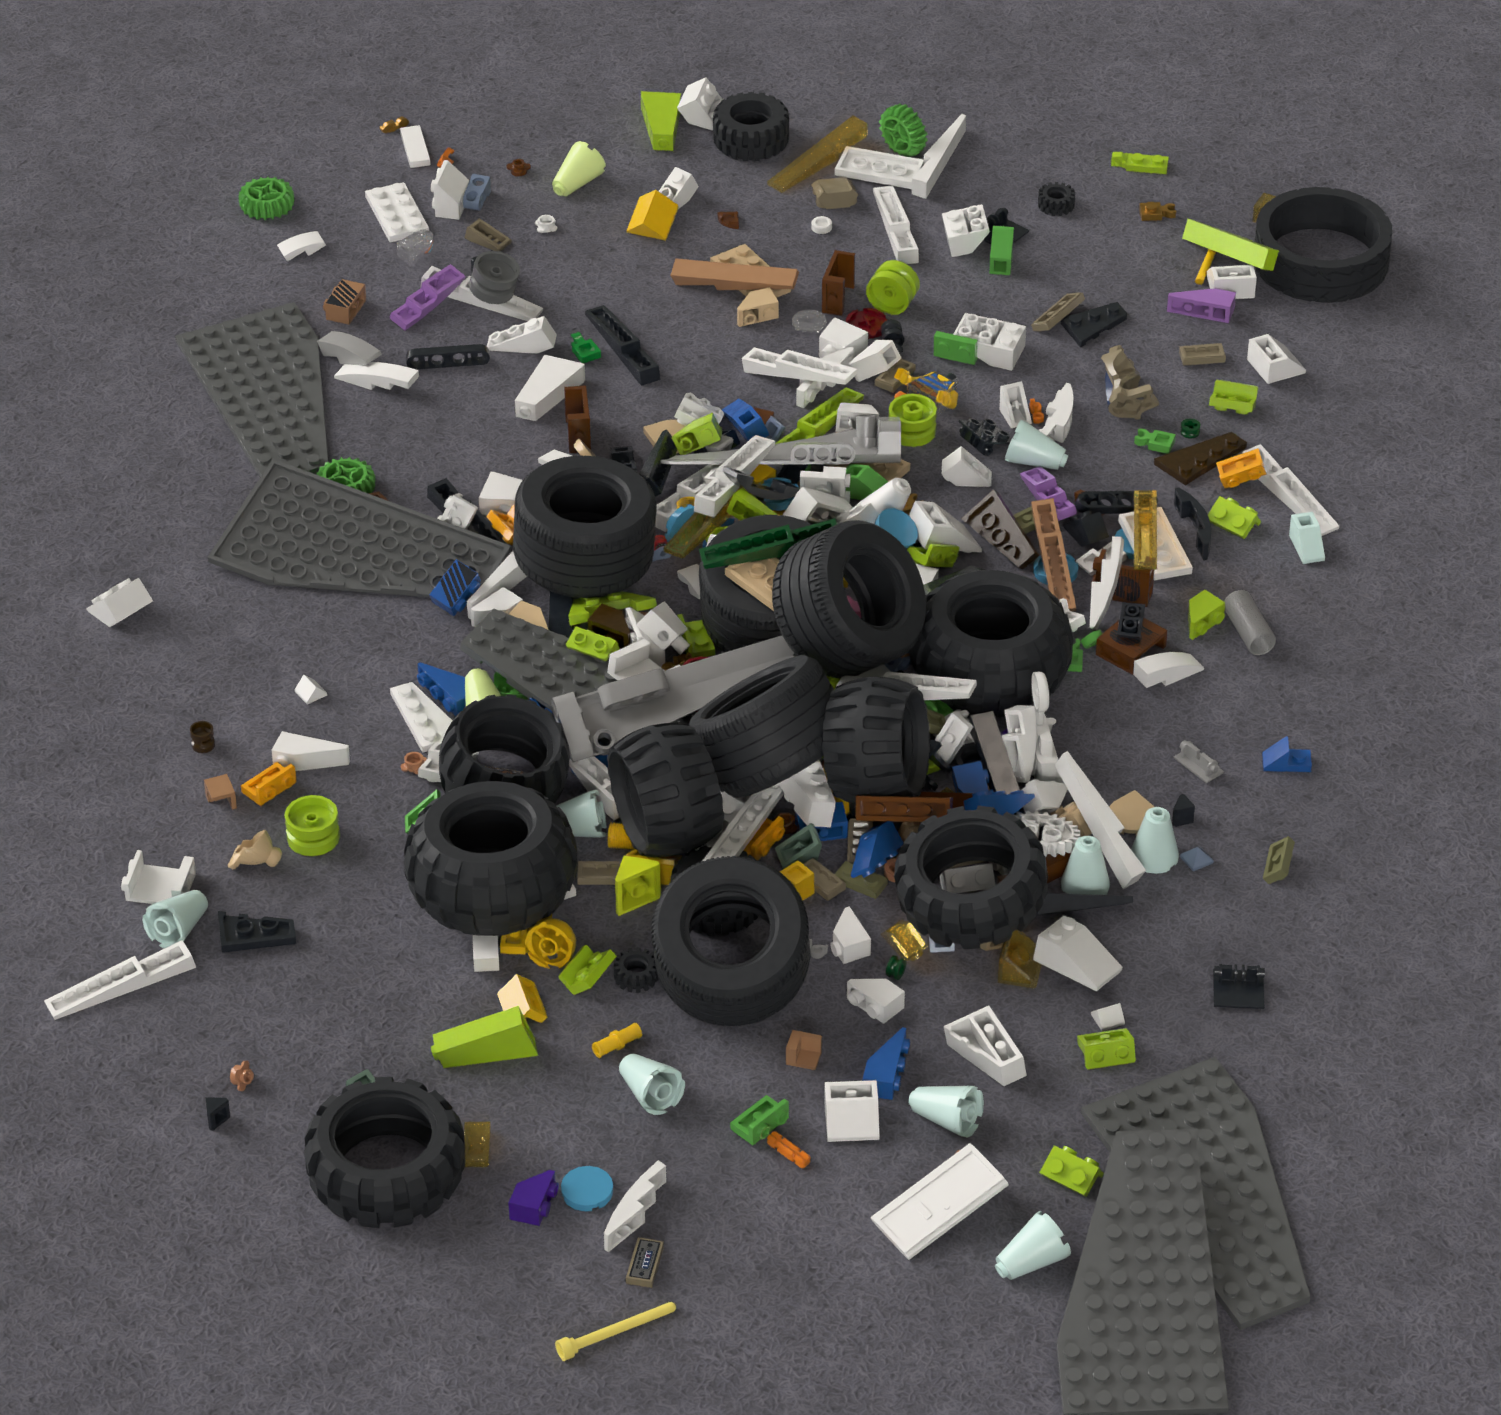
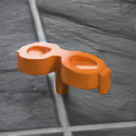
(444, 156)
(1036, 409)

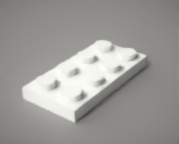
(878, 167)
(396, 211)
(1170, 555)

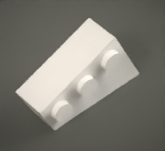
(816, 506)
(986, 1045)

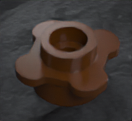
(518, 167)
(788, 823)

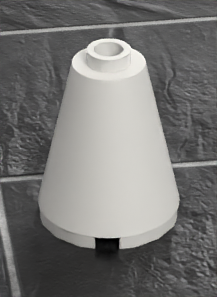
(891, 495)

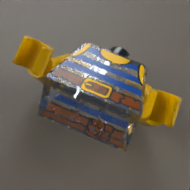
(933, 385)

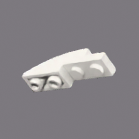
(808, 389)
(1059, 415)

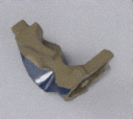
(1123, 388)

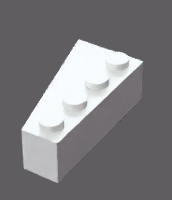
(810, 795)

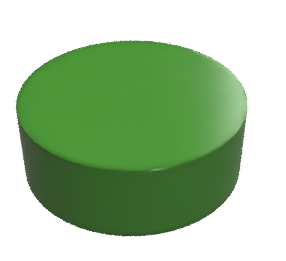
(1091, 639)

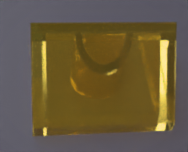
(1017, 962)

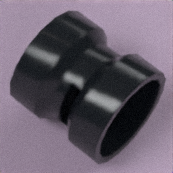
(892, 330)

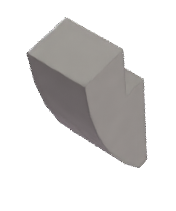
(348, 348)

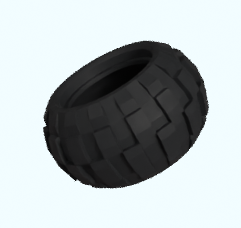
(997, 633)
(490, 858)

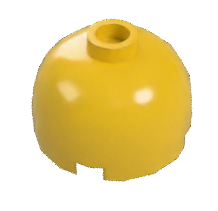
(551, 938)

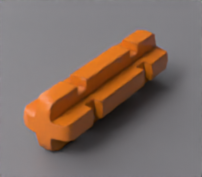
(788, 1149)

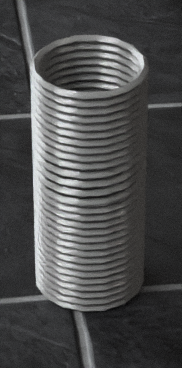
(1249, 622)

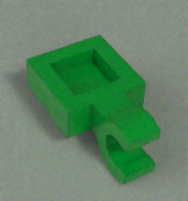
(584, 350)

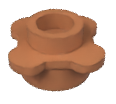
(412, 762)
(241, 1075)

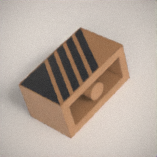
(345, 301)

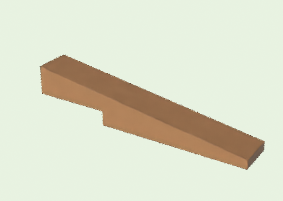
(732, 276)
(1052, 550)

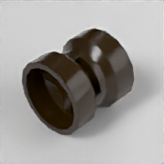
(202, 737)

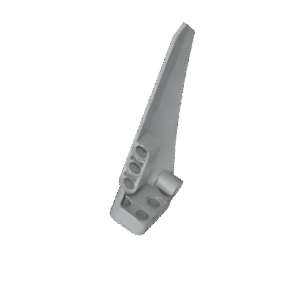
(859, 445)
(656, 696)

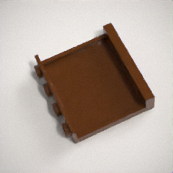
(908, 808)

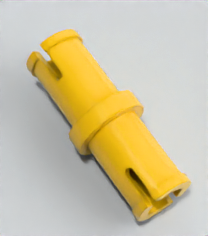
(617, 1040)

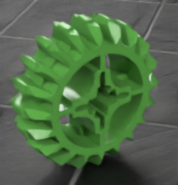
(903, 130)
(266, 198)
(350, 473)

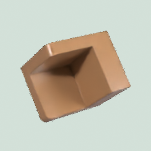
(220, 788)
(803, 1050)

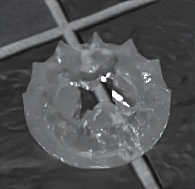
(814, 319)

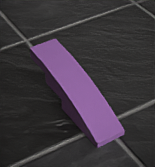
(428, 297)
(1044, 487)

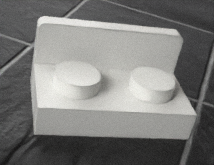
(458, 511)

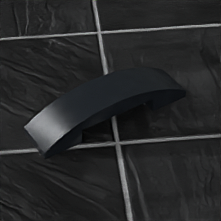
(624, 455)
(777, 491)
(1189, 507)

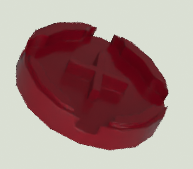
(867, 320)

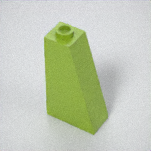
(661, 118)
(486, 1040)

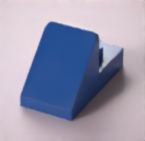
(1283, 759)

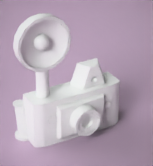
(1045, 754)

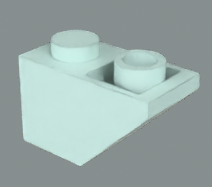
(1307, 537)

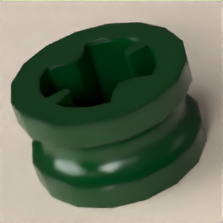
(1190, 433)
(896, 967)

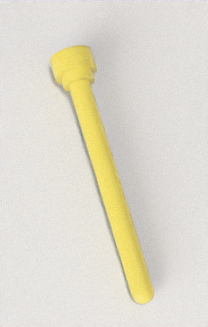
(569, 1347)

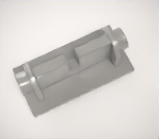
(1197, 762)

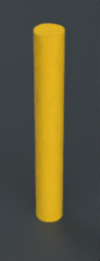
(1205, 266)

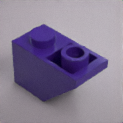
(532, 1198)

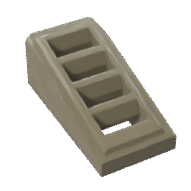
(478, 233)
(856, 829)

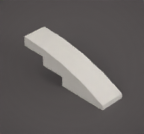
(377, 374)
(1103, 591)
(631, 1209)

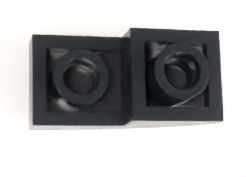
(1131, 620)

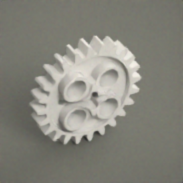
(1057, 834)

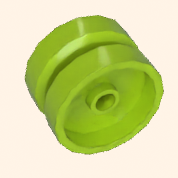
(892, 287)
(917, 418)
(312, 825)

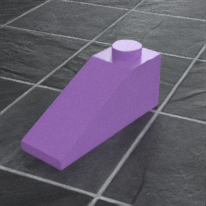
(1205, 304)

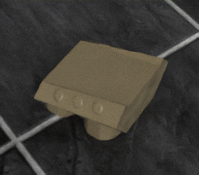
(834, 193)

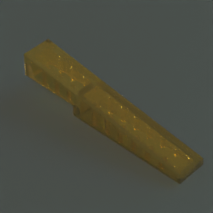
(820, 155)
(1145, 529)
(696, 531)

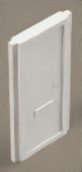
(939, 1201)

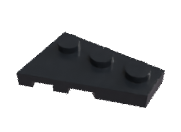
(1092, 322)
(250, 933)

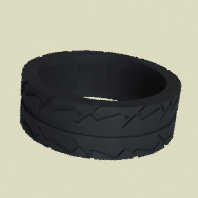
(1331, 210)

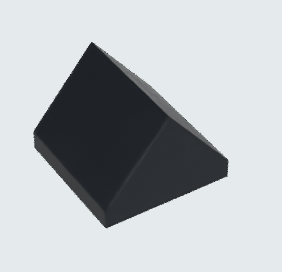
(1183, 811)
(217, 1111)

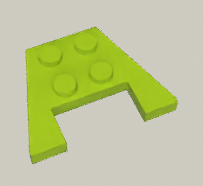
(585, 607)

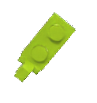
(1140, 163)

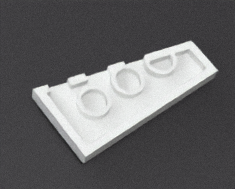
(421, 714)

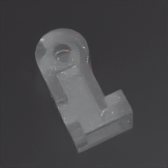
(415, 246)

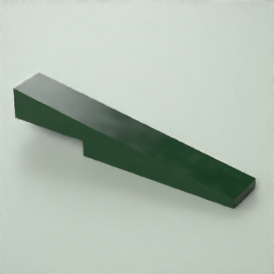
(759, 546)

